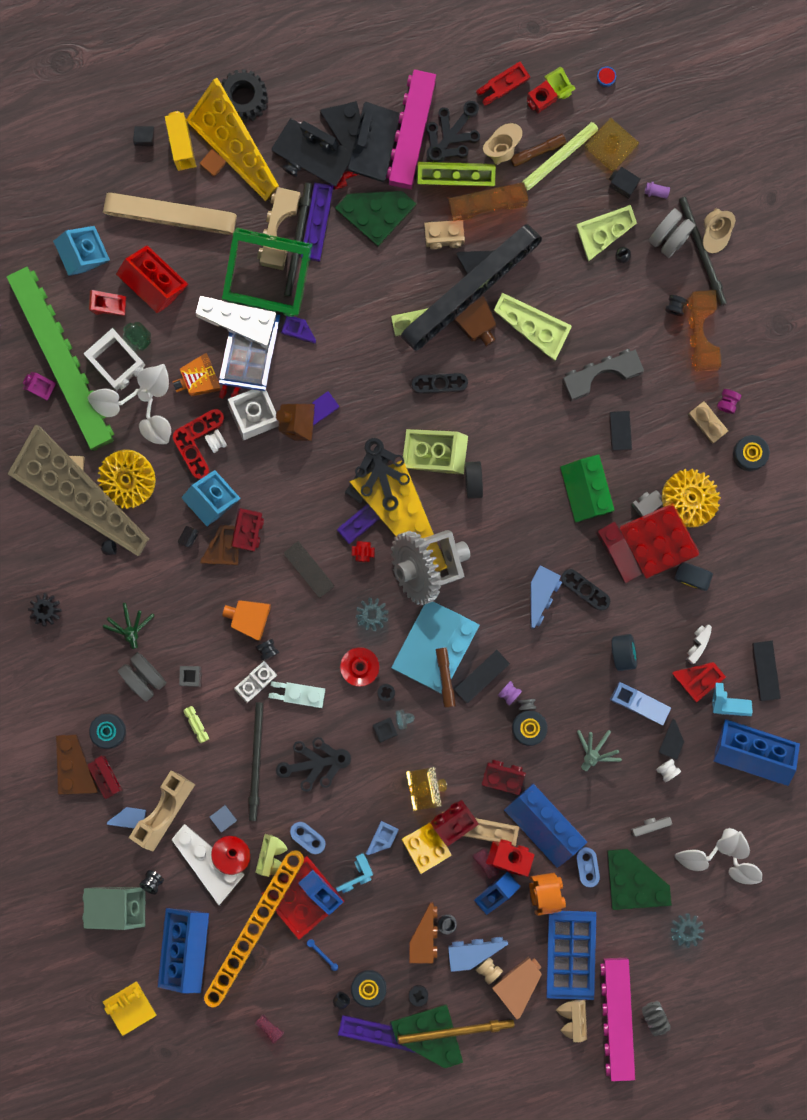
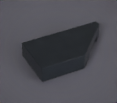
(672, 741)

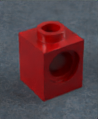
(543, 89)

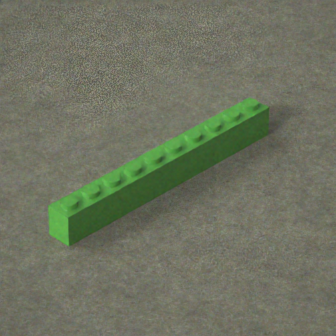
(59, 357)

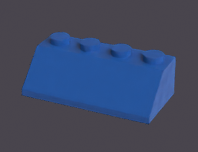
(757, 752)
(545, 825)
(183, 950)

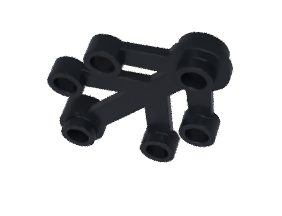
(451, 135)
(380, 470)
(317, 763)

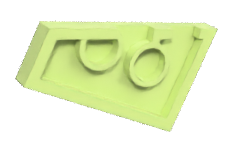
(604, 229)

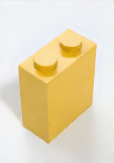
(180, 141)

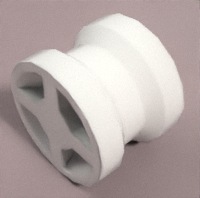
(215, 441)
(668, 770)

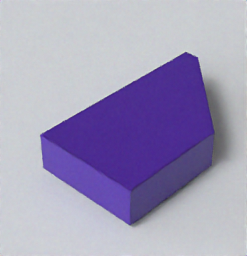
(298, 329)
(323, 407)

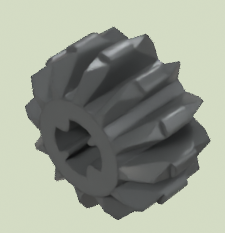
(656, 1018)

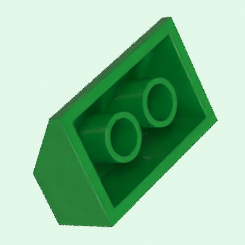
(587, 488)

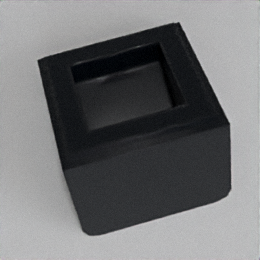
(143, 136)
(188, 537)

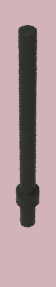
(304, 204)
(715, 284)
(254, 800)

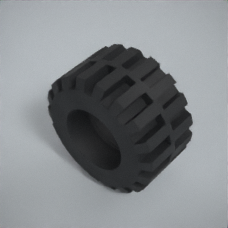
(249, 81)

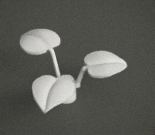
(152, 382)
(731, 844)

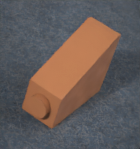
(518, 985)

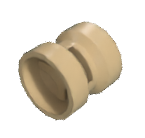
(488, 970)

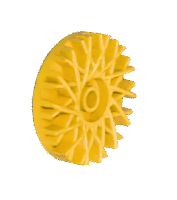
(127, 478)
(692, 496)

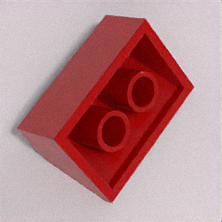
(151, 278)

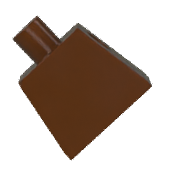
(477, 322)
(296, 421)

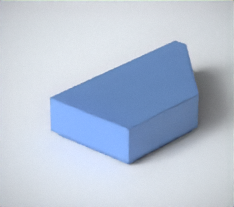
(128, 817)
(383, 838)

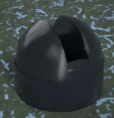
(625, 258)
(109, 547)
(341, 1000)

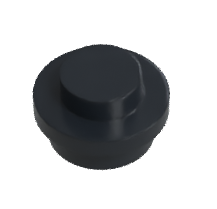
(447, 924)

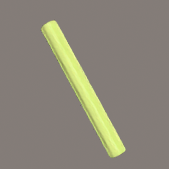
(560, 155)

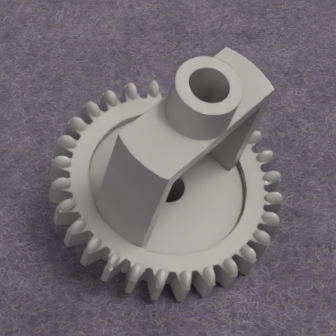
(416, 569)

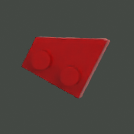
(699, 679)

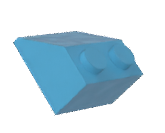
(81, 250)
(210, 497)

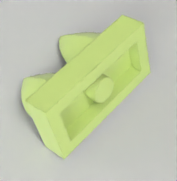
(402, 321)
(267, 864)

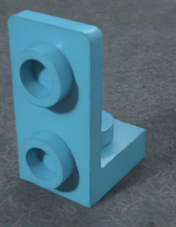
(730, 706)
(362, 865)

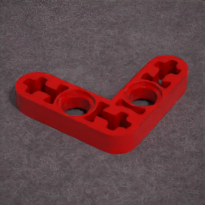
(193, 436)

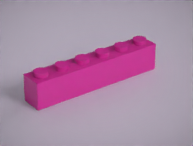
(412, 129)
(618, 1018)

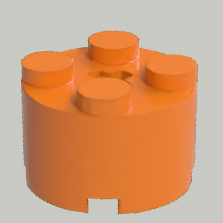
(546, 893)

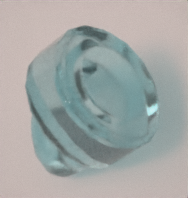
(401, 719)

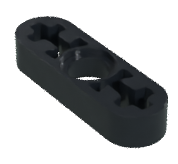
(425, 390)
(594, 602)

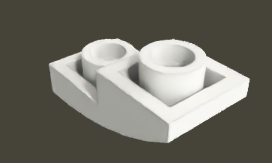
(702, 637)
(255, 682)

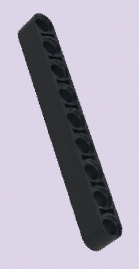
(471, 287)

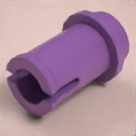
(657, 190)

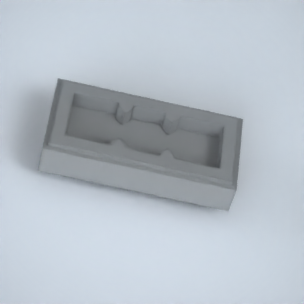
(651, 825)

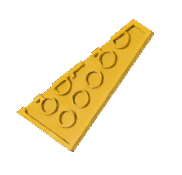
(224, 130)
(408, 515)

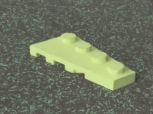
(538, 327)

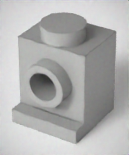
(648, 503)

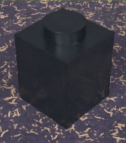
(624, 182)

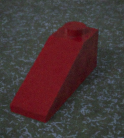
(619, 552)

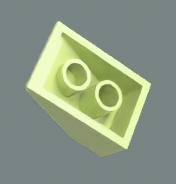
(435, 451)

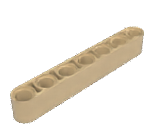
(169, 213)

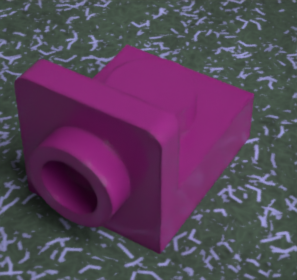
(38, 385)

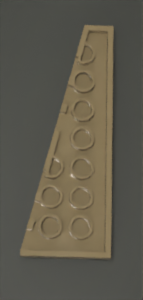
(54, 475)

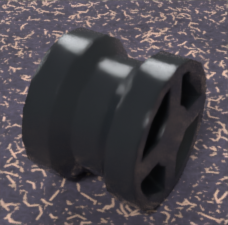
(676, 305)
(267, 649)
(151, 882)
(419, 992)

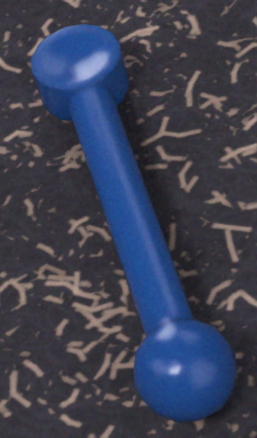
(311, 943)

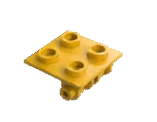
(426, 848)
(129, 1008)

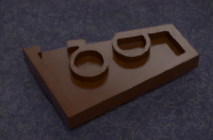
(72, 767)

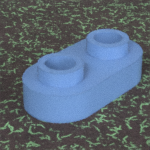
(307, 838)
(586, 867)

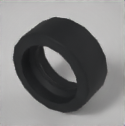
(474, 479)

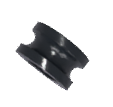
(291, 168)
(392, 694)

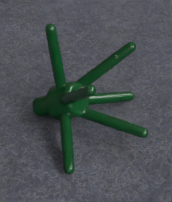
(130, 633)

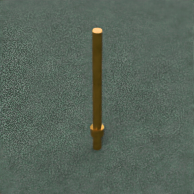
(492, 1026)

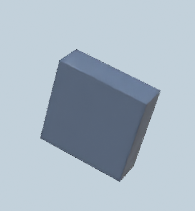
(223, 818)

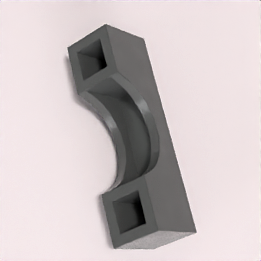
(626, 366)

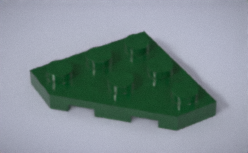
(376, 212)
(635, 883)
(441, 1051)

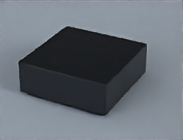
(385, 729)

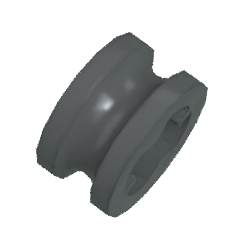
(527, 704)

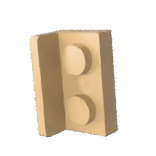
(444, 234)

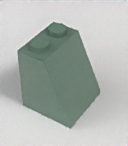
(114, 908)

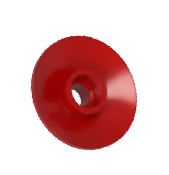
(349, 664)
(230, 864)

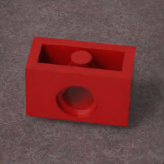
(521, 860)

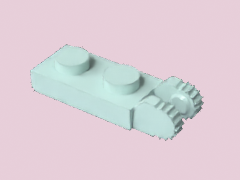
(299, 694)

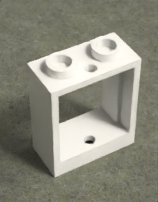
(101, 345)

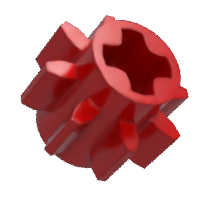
(363, 551)

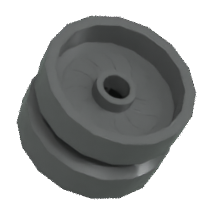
(140, 678)

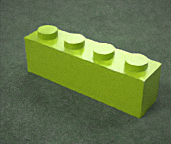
(456, 173)

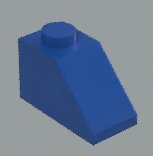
(320, 892)
(497, 893)

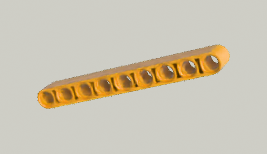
(249, 937)

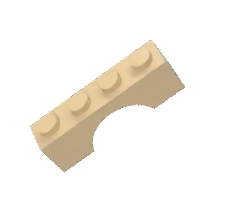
(285, 204)
(151, 829)

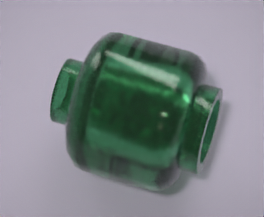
(137, 336)

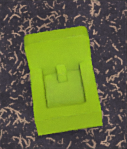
(560, 83)

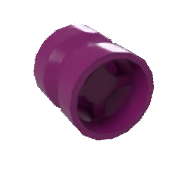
(729, 401)

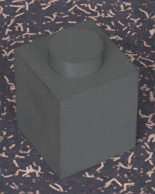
(190, 676)

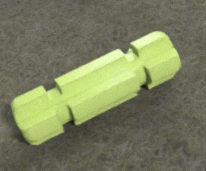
(196, 724)

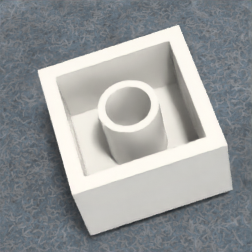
(253, 413)

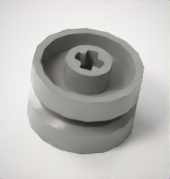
(671, 233)

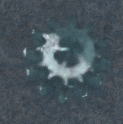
(364, 615)
(681, 928)

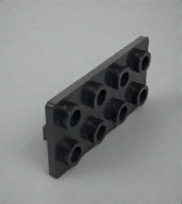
(374, 141)
(313, 151)

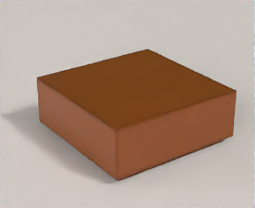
(213, 163)

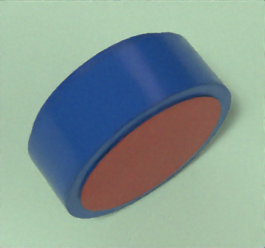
(606, 76)

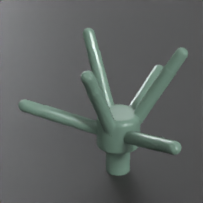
(593, 756)

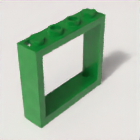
(273, 242)

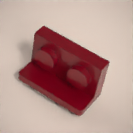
(247, 530)
(104, 777)
(503, 778)
(454, 822)

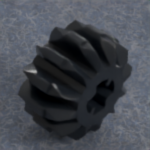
(38, 607)

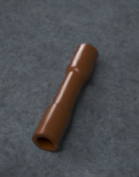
(548, 145)
(447, 690)

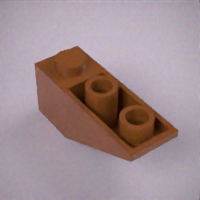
(422, 940)

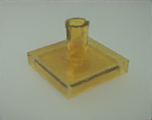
(612, 144)
(425, 788)

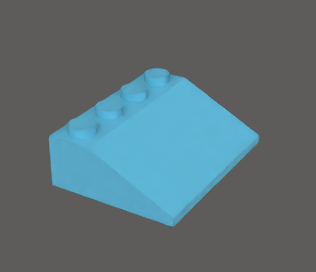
(432, 630)

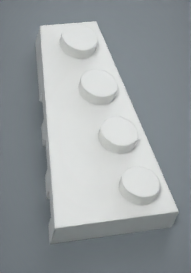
(244, 320)
(198, 855)

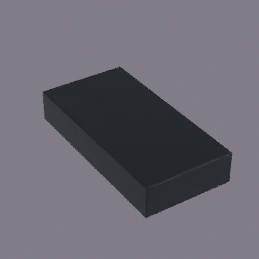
(620, 430)

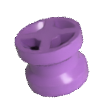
(509, 693)

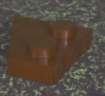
(220, 548)

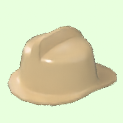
(503, 142)
(718, 230)

